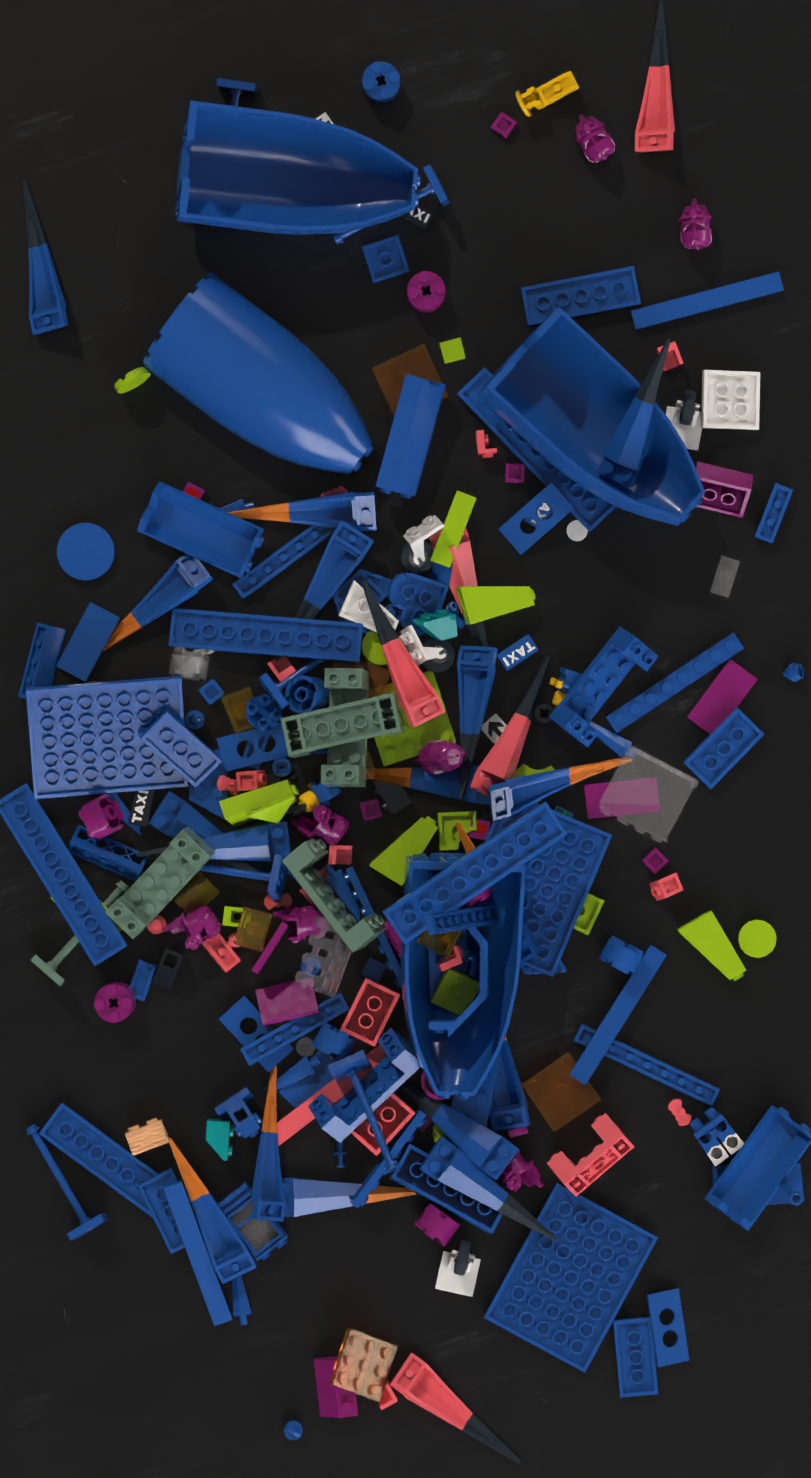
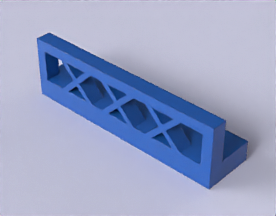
(105, 856)

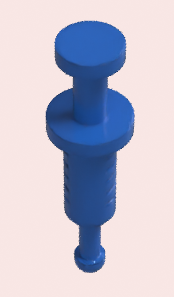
(340, 1152)

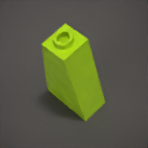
(487, 602)
(236, 807)
(412, 841)
(713, 944)

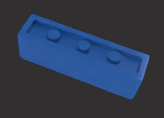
(42, 657)

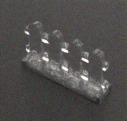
(332, 966)

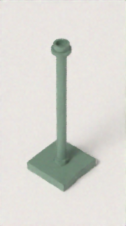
(50, 967)

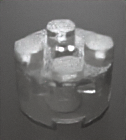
(189, 664)

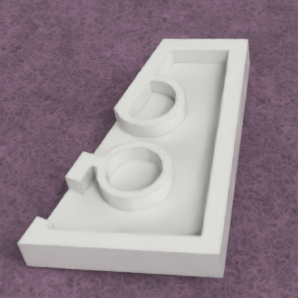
(357, 609)

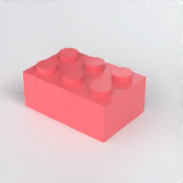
(370, 1011)
(390, 1117)

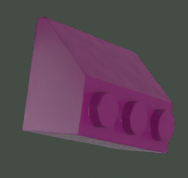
(724, 489)
(332, 1400)

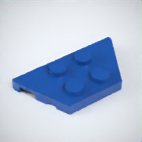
(378, 584)
(207, 793)

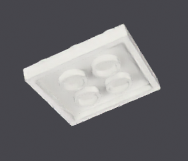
(730, 399)

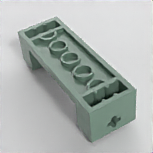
(342, 724)
(348, 761)
(300, 865)
(160, 882)

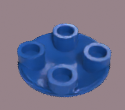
(263, 713)

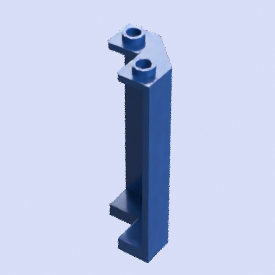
(410, 436)
(201, 530)
(760, 1167)

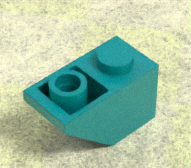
(439, 625)
(218, 1136)

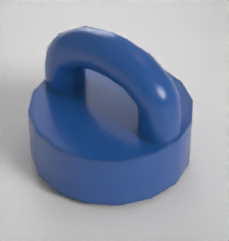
(293, 1430)

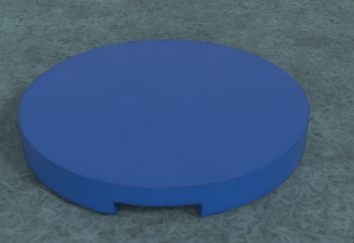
(85, 551)

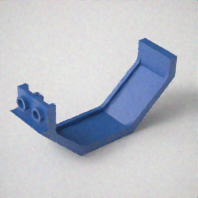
(451, 1025)

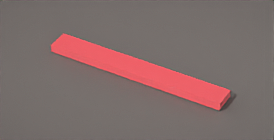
(333, 1090)

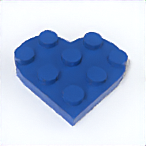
(415, 597)

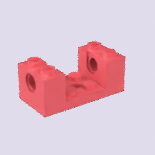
(590, 1168)

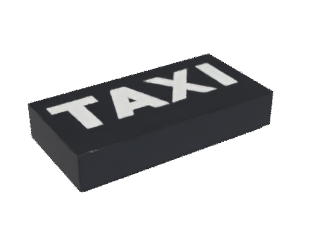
(419, 217)
(142, 808)

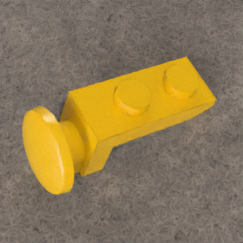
(546, 93)

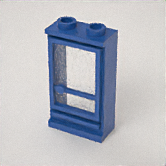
(259, 1235)

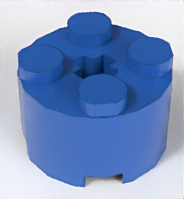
(370, 84)
(306, 694)
(621, 957)
(334, 1042)

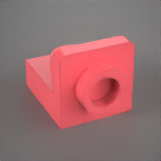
(481, 442)
(251, 780)
(666, 887)
(453, 960)

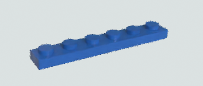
(293, 1030)
(395, 1149)

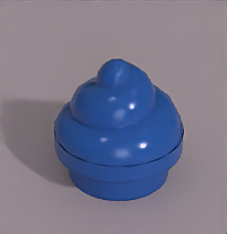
(794, 672)

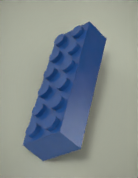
(416, 1180)

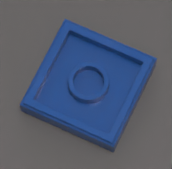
(385, 259)

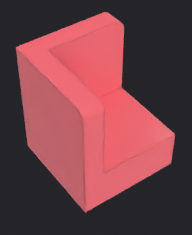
(673, 357)
(281, 668)
(340, 854)
(388, 1396)

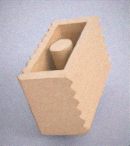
(147, 1136)

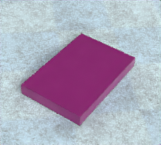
(270, 947)
(286, 1002)

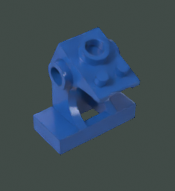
(249, 1126)

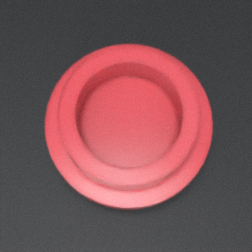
(157, 924)

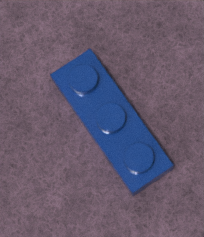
(773, 513)

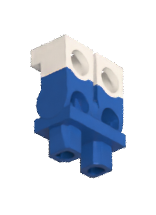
(711, 1132)

